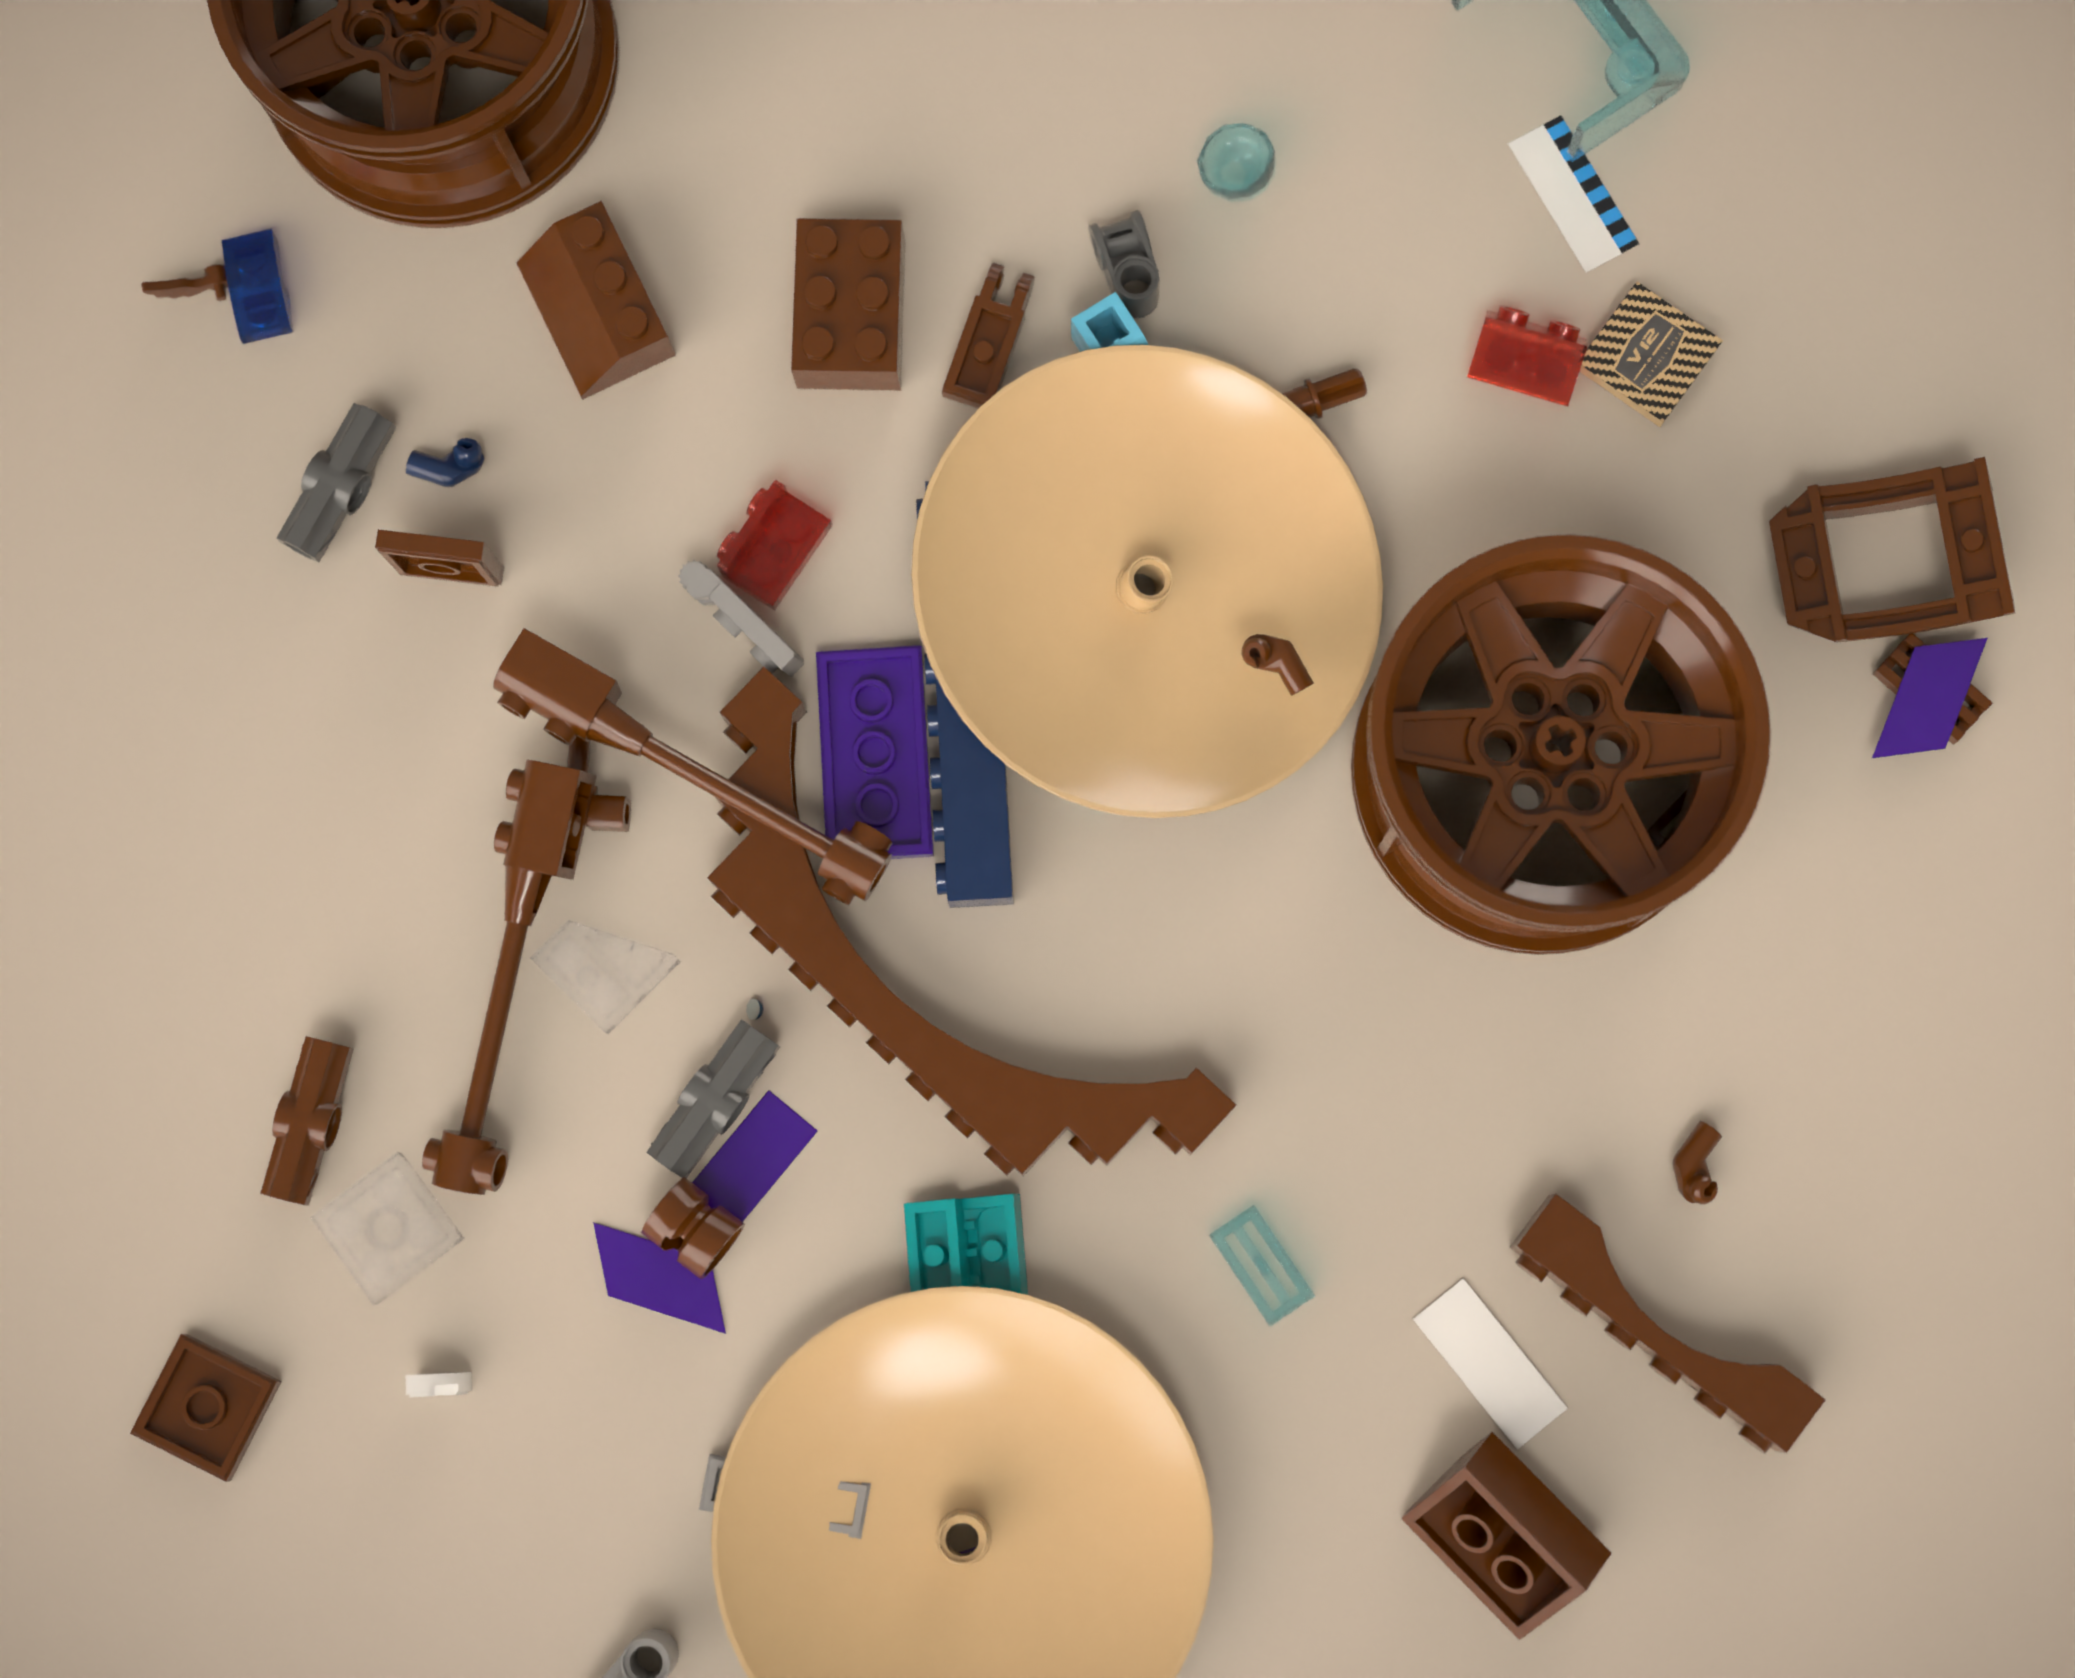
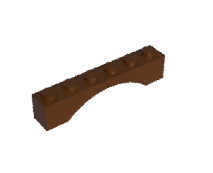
(1573, 1254)

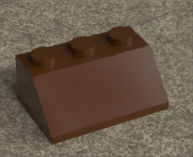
(593, 301)
(1507, 1536)

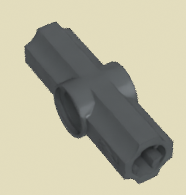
(336, 482)
(713, 1099)

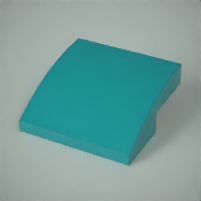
(966, 1243)

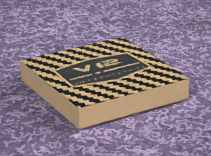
(1649, 354)

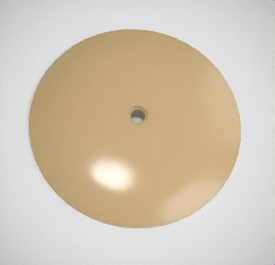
(1166, 474)
(980, 1418)

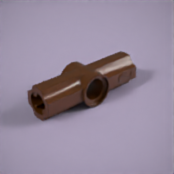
(307, 1121)

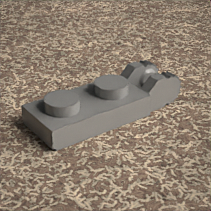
(739, 617)

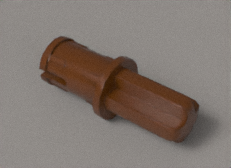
(1328, 393)

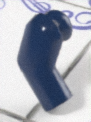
(451, 469)

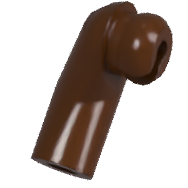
(1277, 656)
(1691, 1166)

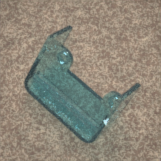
(1641, 70)

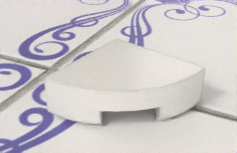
(438, 1384)

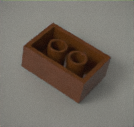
(848, 304)

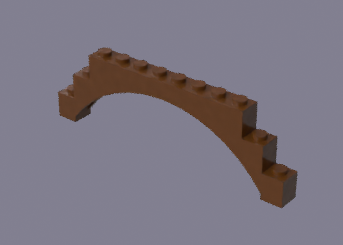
(1004, 1104)

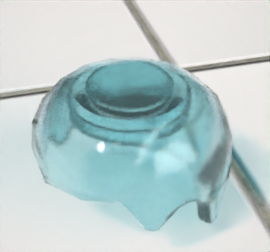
(1237, 162)

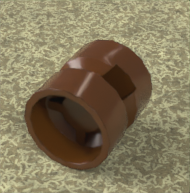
(692, 1228)

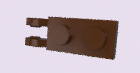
(987, 341)

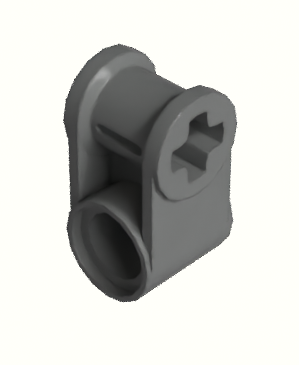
(1126, 256)

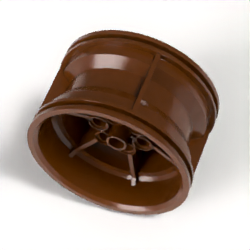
(415, 166)
(1638, 612)

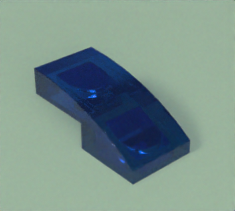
(257, 286)

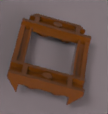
(1969, 536)

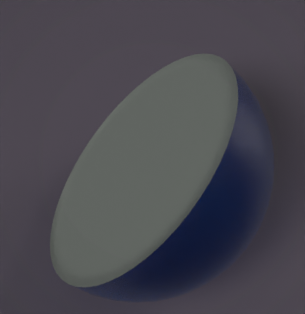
(754, 1009)

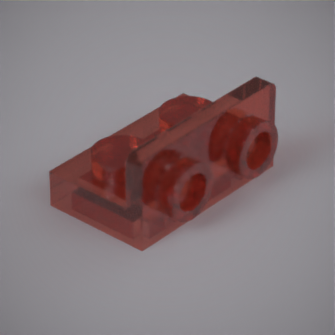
(1528, 355)
(772, 544)

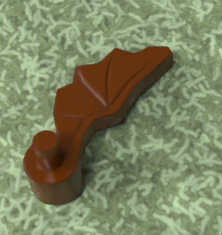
(214, 279)

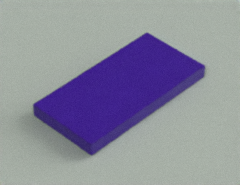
(876, 745)

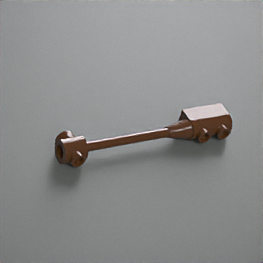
(582, 705)
(536, 846)

